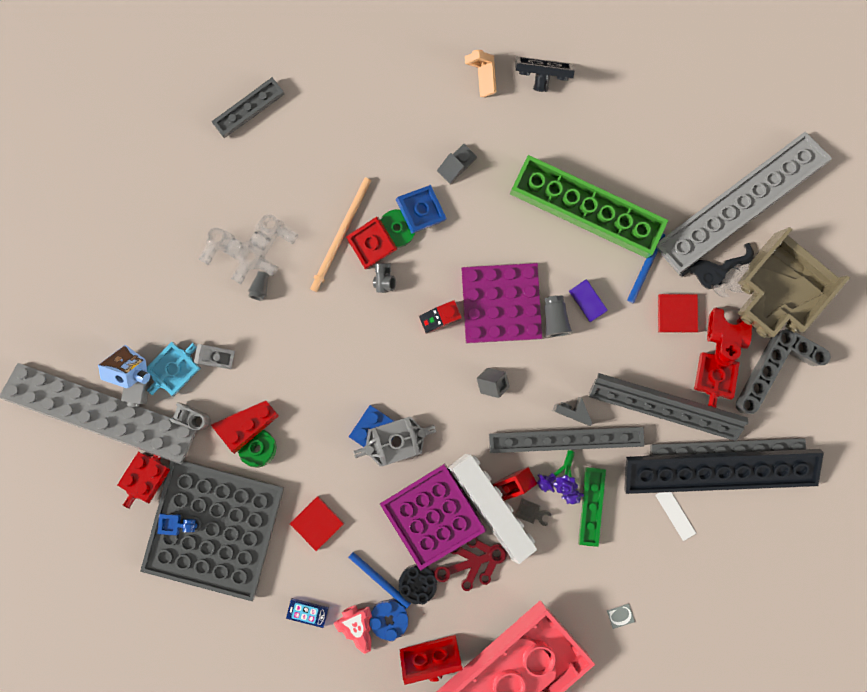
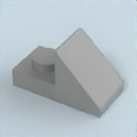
(214, 356)

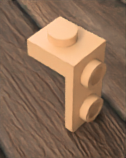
(486, 71)

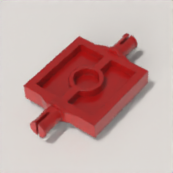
(716, 379)
(143, 478)

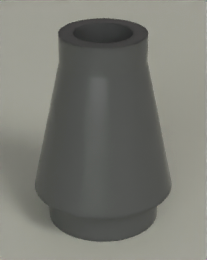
(258, 288)

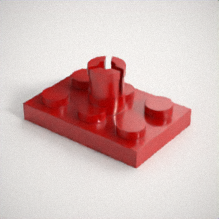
(430, 660)

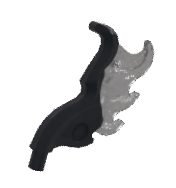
(724, 275)

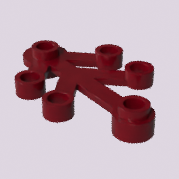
(473, 562)

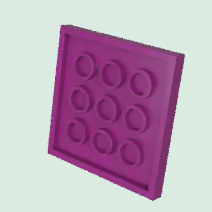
(501, 303)
(433, 516)

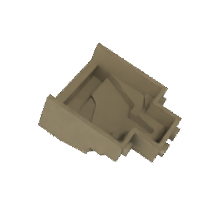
(786, 287)

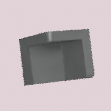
(493, 382)

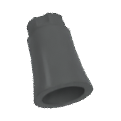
(556, 317)

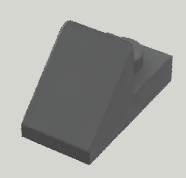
(456, 163)
(578, 414)

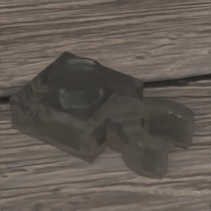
(530, 511)

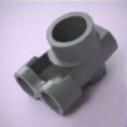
(383, 281)

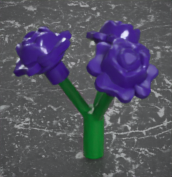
(565, 485)

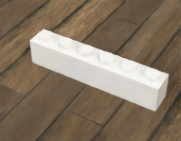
(492, 508)

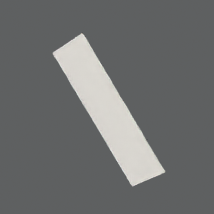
(676, 515)

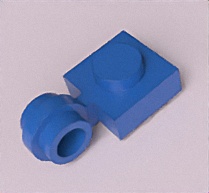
(170, 524)

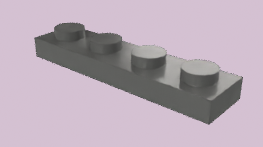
(248, 107)

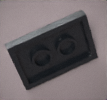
(543, 71)

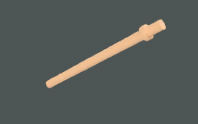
(319, 278)

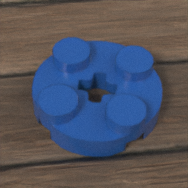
(389, 631)

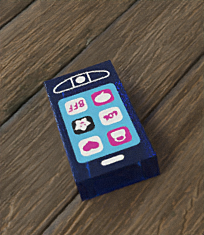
(307, 613)

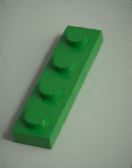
(592, 506)

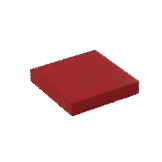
(371, 242)
(678, 313)
(317, 523)

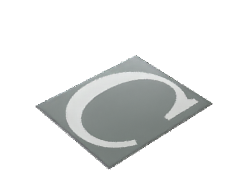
(620, 616)

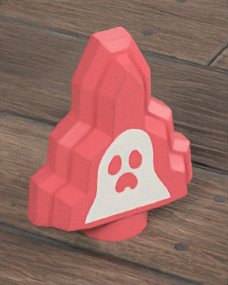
(356, 627)

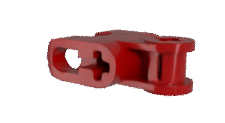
(728, 337)

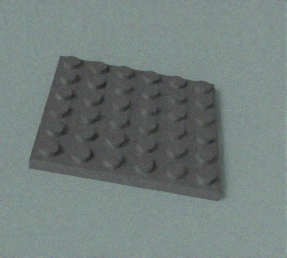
(231, 533)

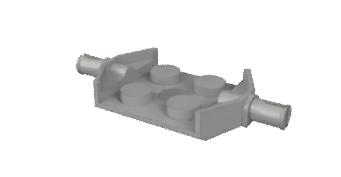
(379, 444)

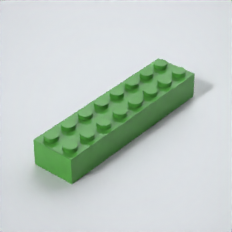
(588, 207)

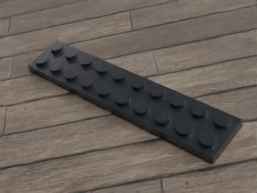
(723, 471)

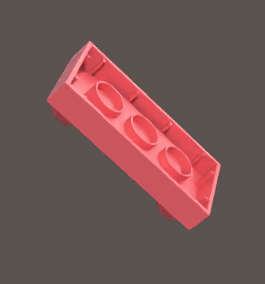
(527, 657)

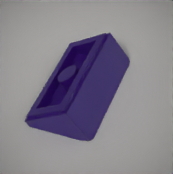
(588, 300)

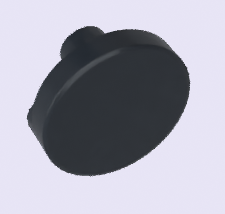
(417, 585)

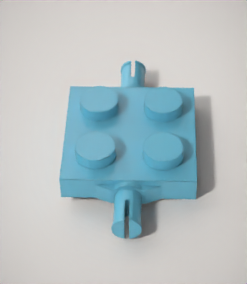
(172, 369)

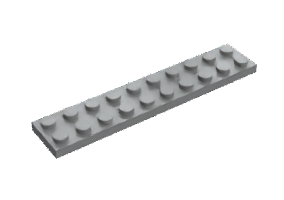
(742, 202)
(97, 413)

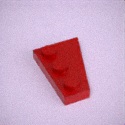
(244, 425)

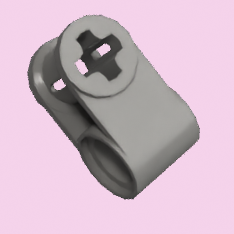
(187, 415)

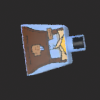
(124, 368)

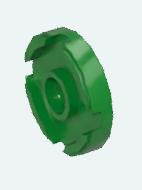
(401, 237)
(264, 455)

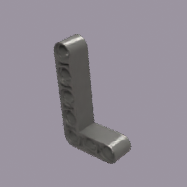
(774, 366)

